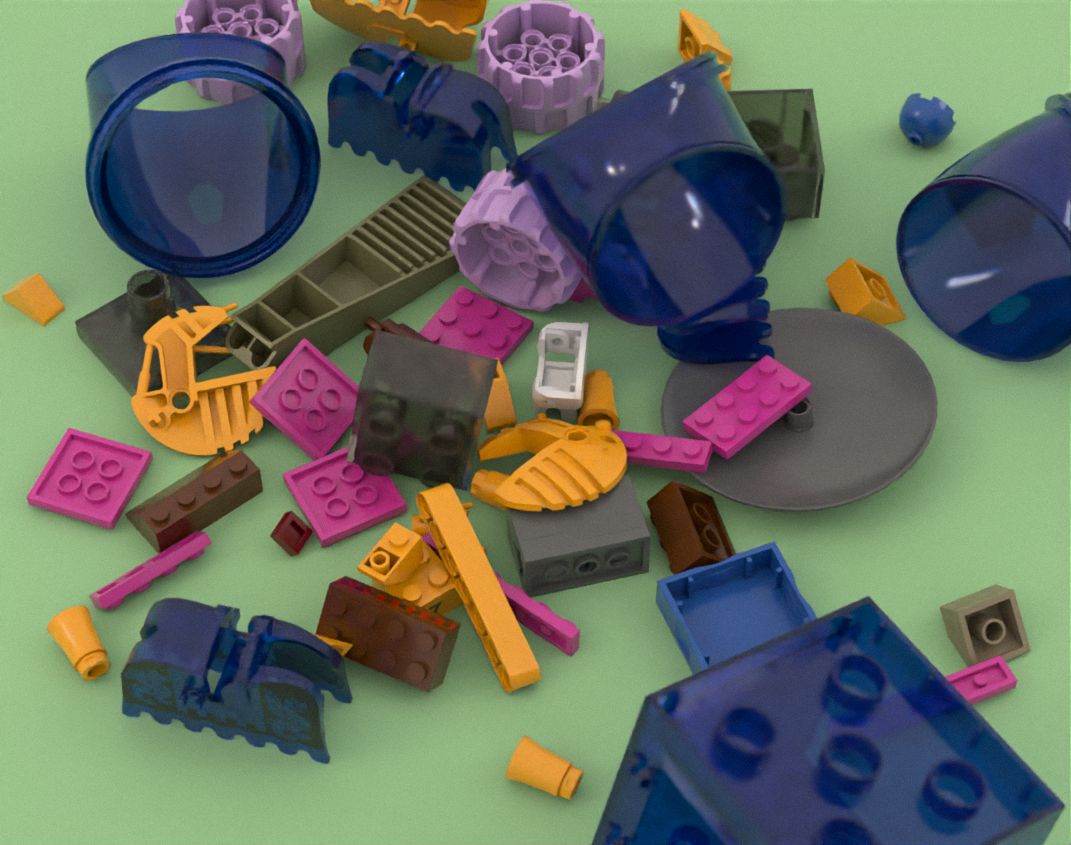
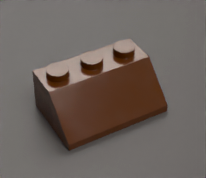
(689, 527)

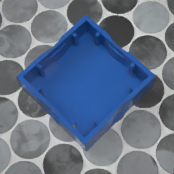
(731, 605)

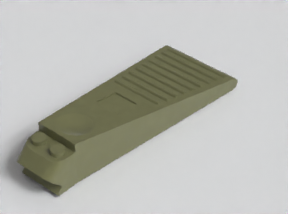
(361, 274)

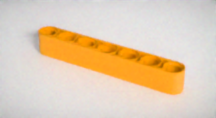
(478, 587)

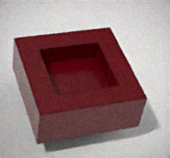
(291, 533)

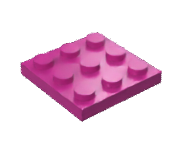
(477, 326)
(308, 400)
(90, 478)
(342, 497)

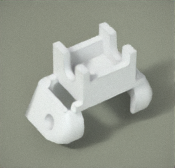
(561, 383)

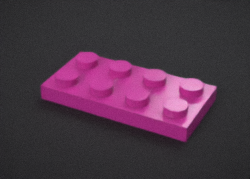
(747, 406)

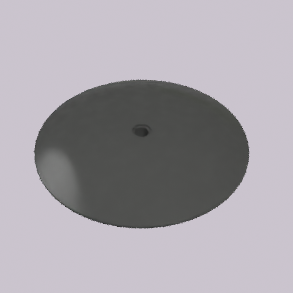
(839, 444)

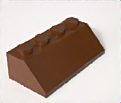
(197, 499)

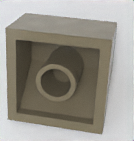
(986, 625)

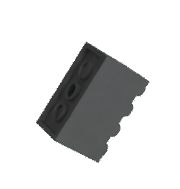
(580, 543)

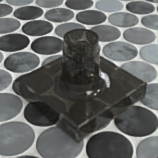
(118, 327)

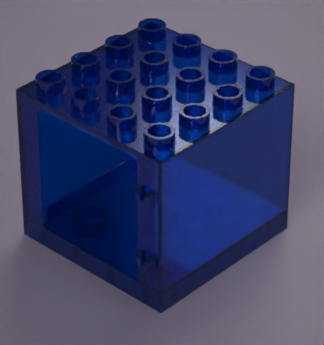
(823, 744)

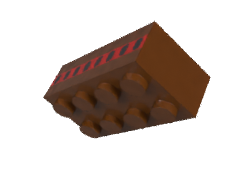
(389, 633)

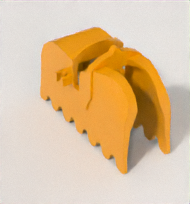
(431, 29)

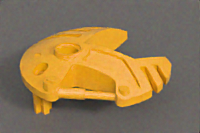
(217, 407)
(567, 467)

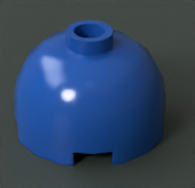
(925, 120)

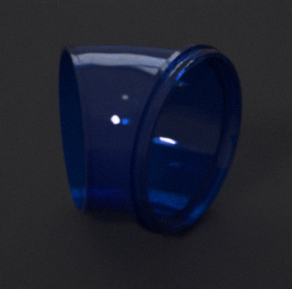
(202, 185)
(660, 196)
(993, 241)

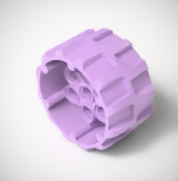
(267, 21)
(543, 63)
(510, 248)

